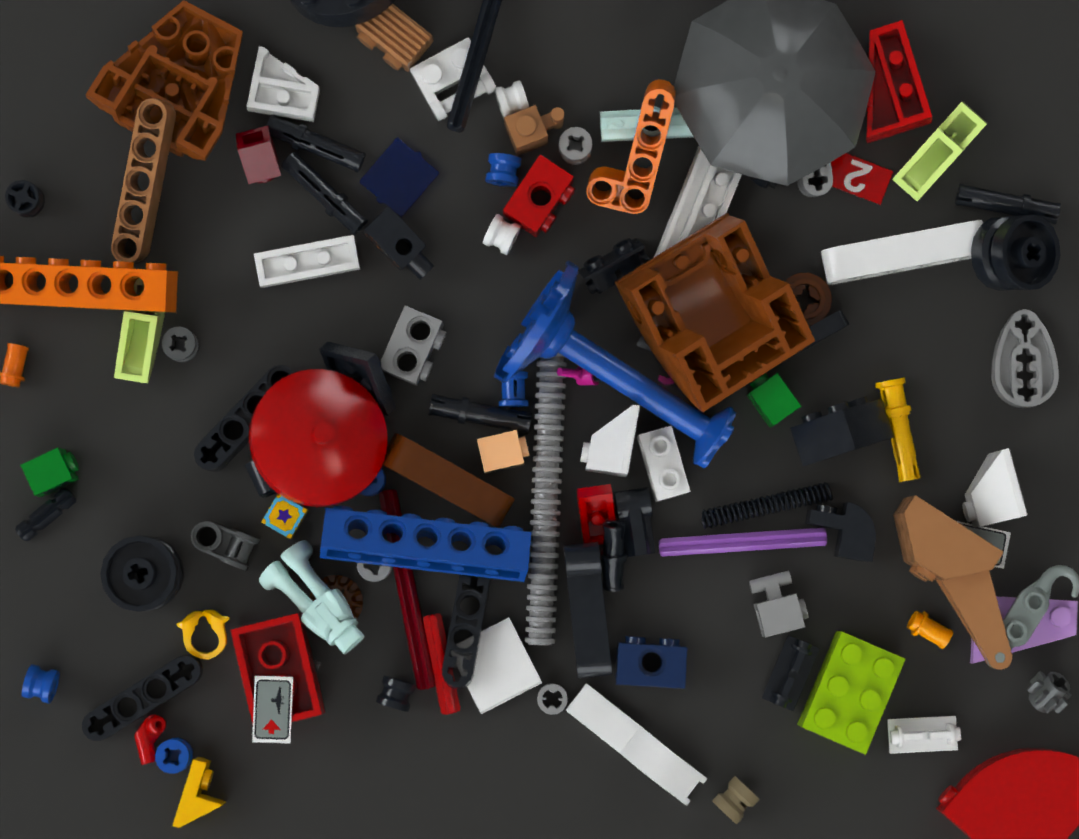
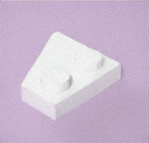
(281, 90)

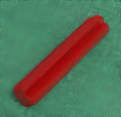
(436, 645)

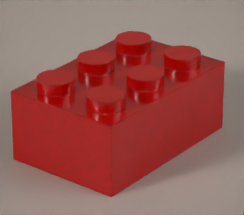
(281, 650)

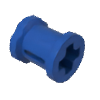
(514, 392)

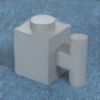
(778, 612)

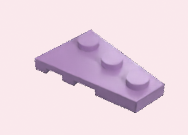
(1056, 624)

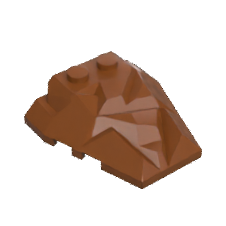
(182, 61)

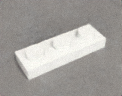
(307, 261)

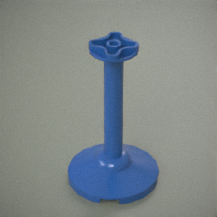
(551, 332)

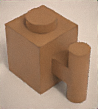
(529, 129)

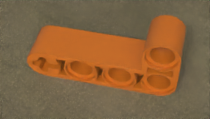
(642, 146)

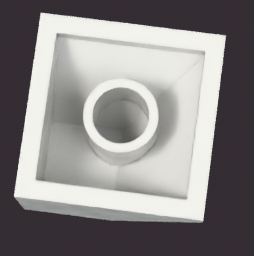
(612, 445)
(994, 492)

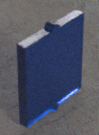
(399, 177)

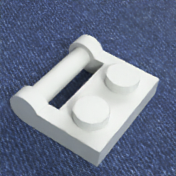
(445, 71)

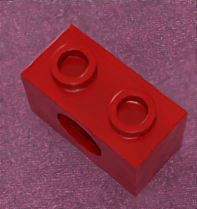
(546, 177)

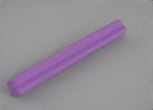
(742, 542)

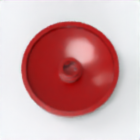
(318, 437)

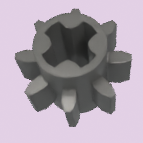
(1049, 692)

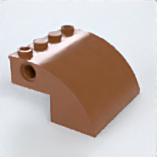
(714, 312)

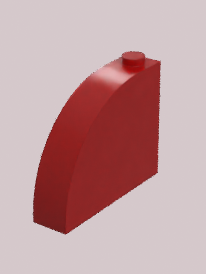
(1017, 796)

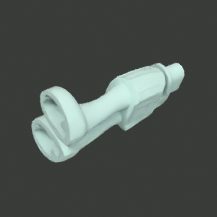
(330, 612)

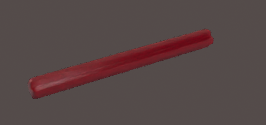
(409, 604)

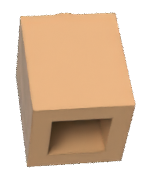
(502, 451)

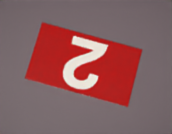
(860, 178)

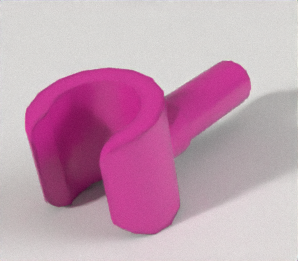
(582, 376)

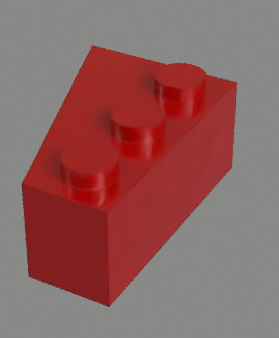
(897, 92)

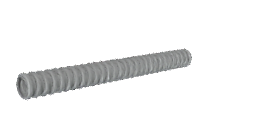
(545, 501)

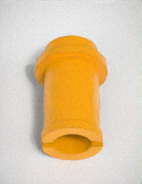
(929, 629)

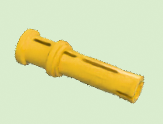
(897, 410)

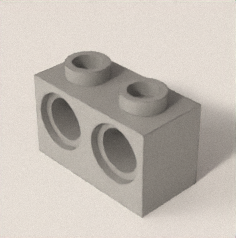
(403, 343)

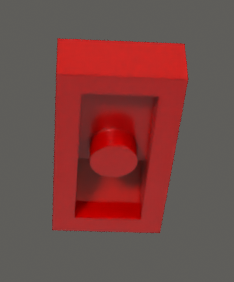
(595, 508)

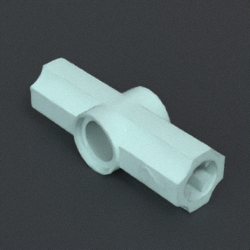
(622, 125)

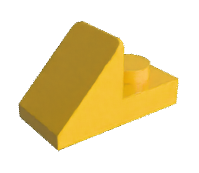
(192, 802)

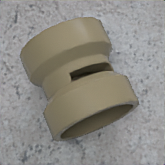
(735, 800)

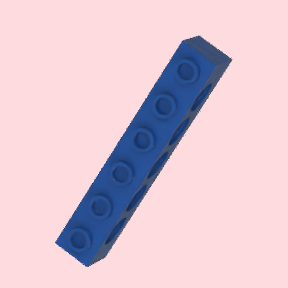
(409, 554)

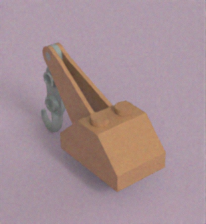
(961, 564)

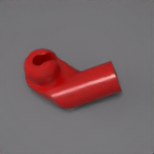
(147, 735)

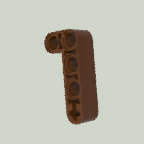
(447, 480)

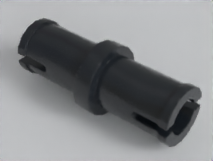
(613, 555)

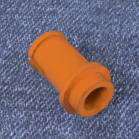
(13, 365)

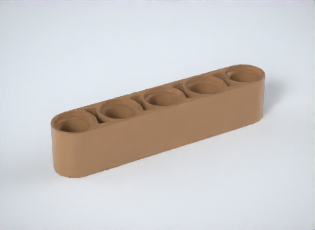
(155, 168)

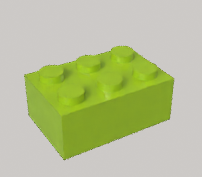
(851, 692)

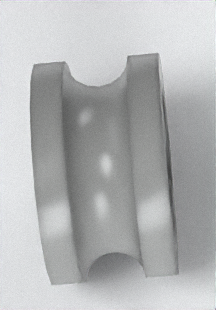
(552, 687)

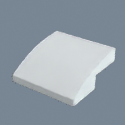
(500, 668)

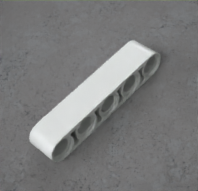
(899, 252)

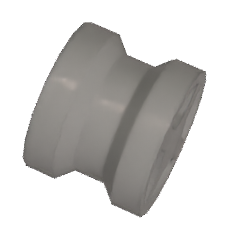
(578, 151)
(381, 572)

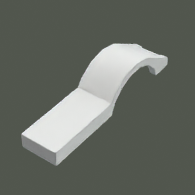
(635, 743)

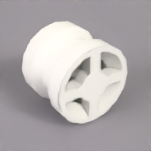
(511, 98)
(501, 234)

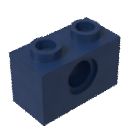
(668, 675)

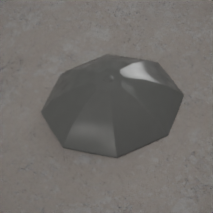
(773, 87)

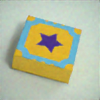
(284, 516)

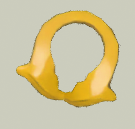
(217, 623)

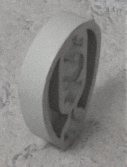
(1005, 366)

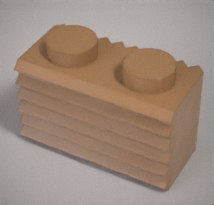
(396, 36)

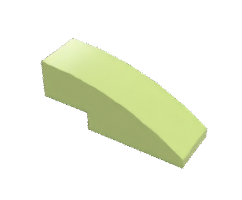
(939, 151)
(138, 342)

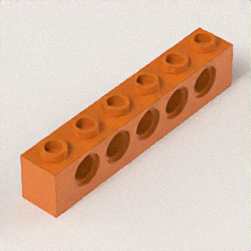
(157, 296)

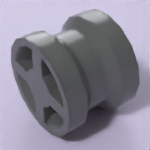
(184, 349)

